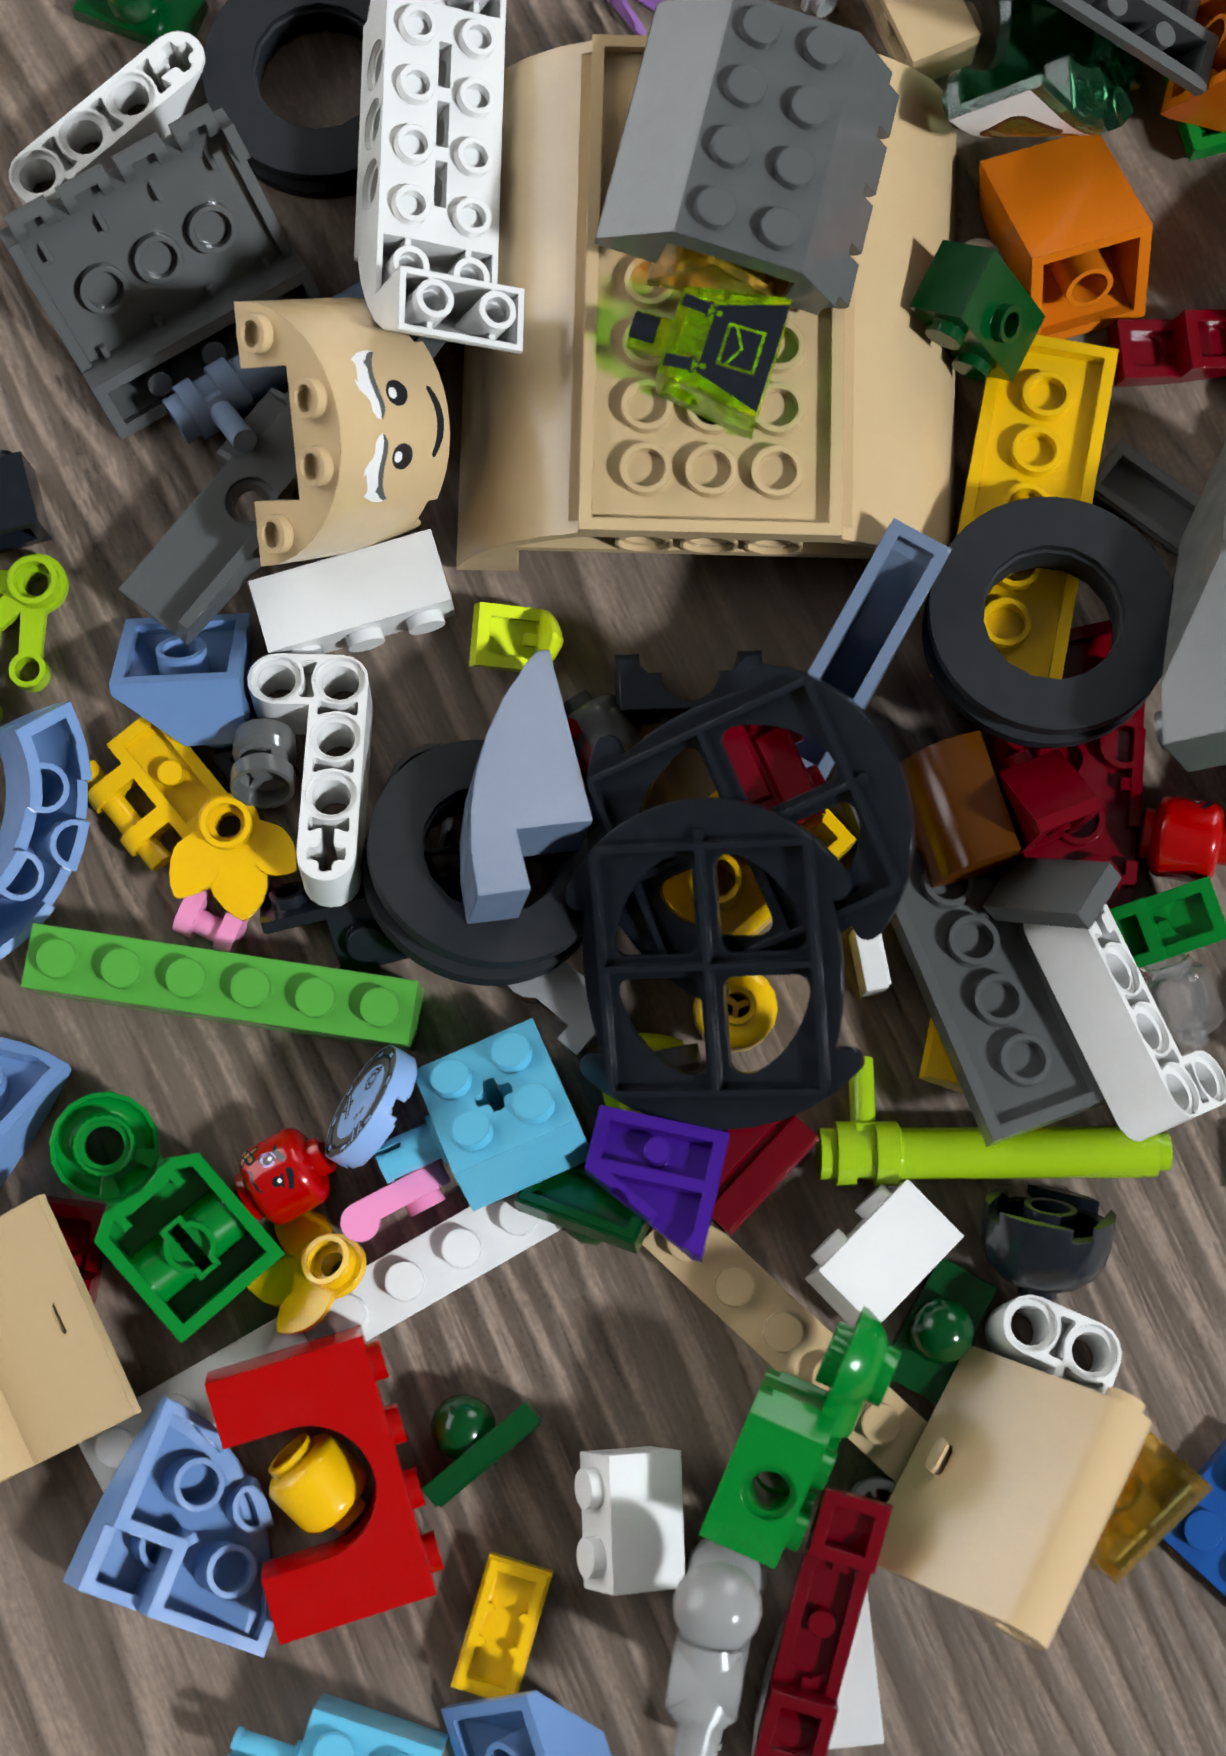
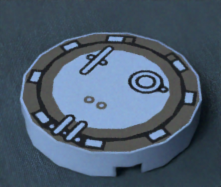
(365, 1111)

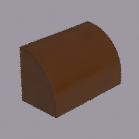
(959, 811)

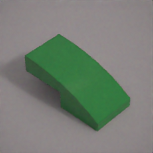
(1171, 922)

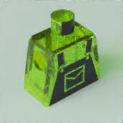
(715, 352)

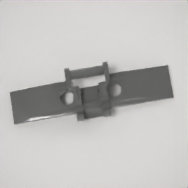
(210, 547)

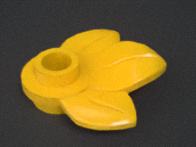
(235, 865)
(302, 1277)

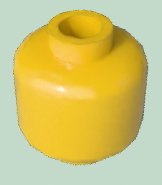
(761, 1015)
(318, 1483)

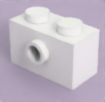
(883, 1254)
(631, 1520)

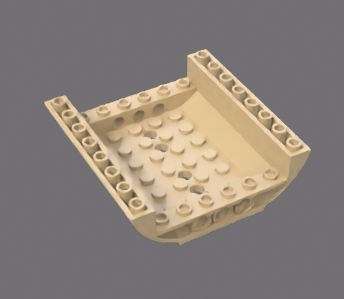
(581, 447)

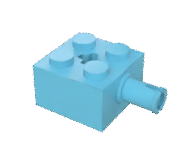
(492, 1118)
(346, 1729)

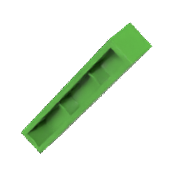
(223, 987)

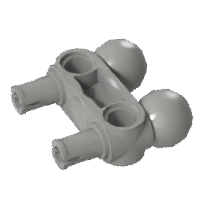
(716, 1617)

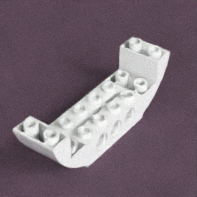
(434, 172)

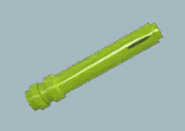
(891, 1153)

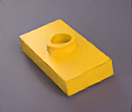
(501, 1627)

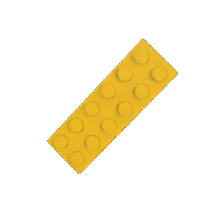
(1034, 442)

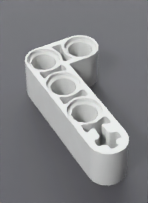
(169, 63)
(325, 777)
(1123, 1029)
(1052, 1341)

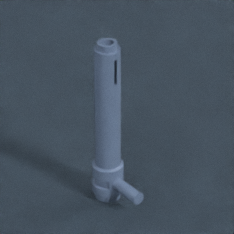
(226, 396)

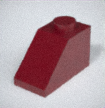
(1044, 797)

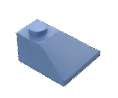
(187, 690)
(520, 1727)

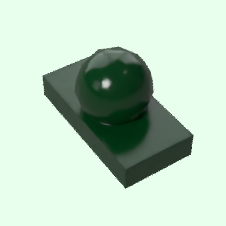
(142, 19)
(583, 1210)
(940, 1328)
(468, 1433)

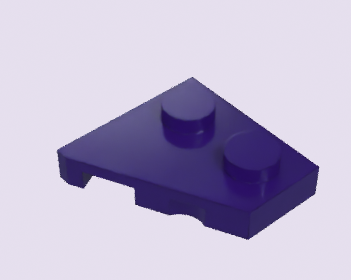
(660, 1172)

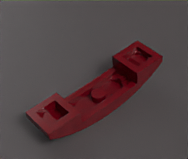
(821, 1624)

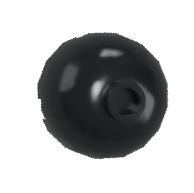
(1046, 1240)

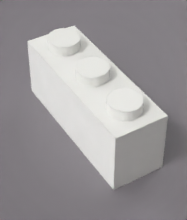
(355, 598)

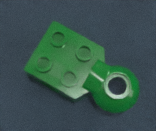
(165, 1219)
(794, 1443)

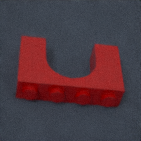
(384, 1555)

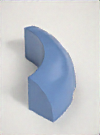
(43, 816)

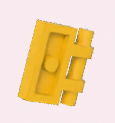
(170, 778)

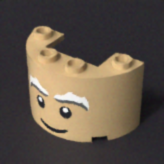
(363, 425)

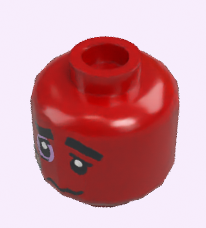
(1183, 838)
(284, 1176)

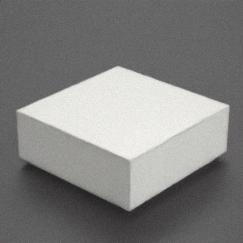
(870, 965)

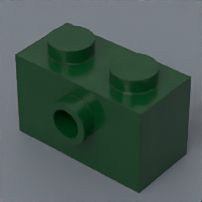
(977, 311)

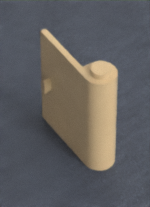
(55, 1355)
(1011, 1491)

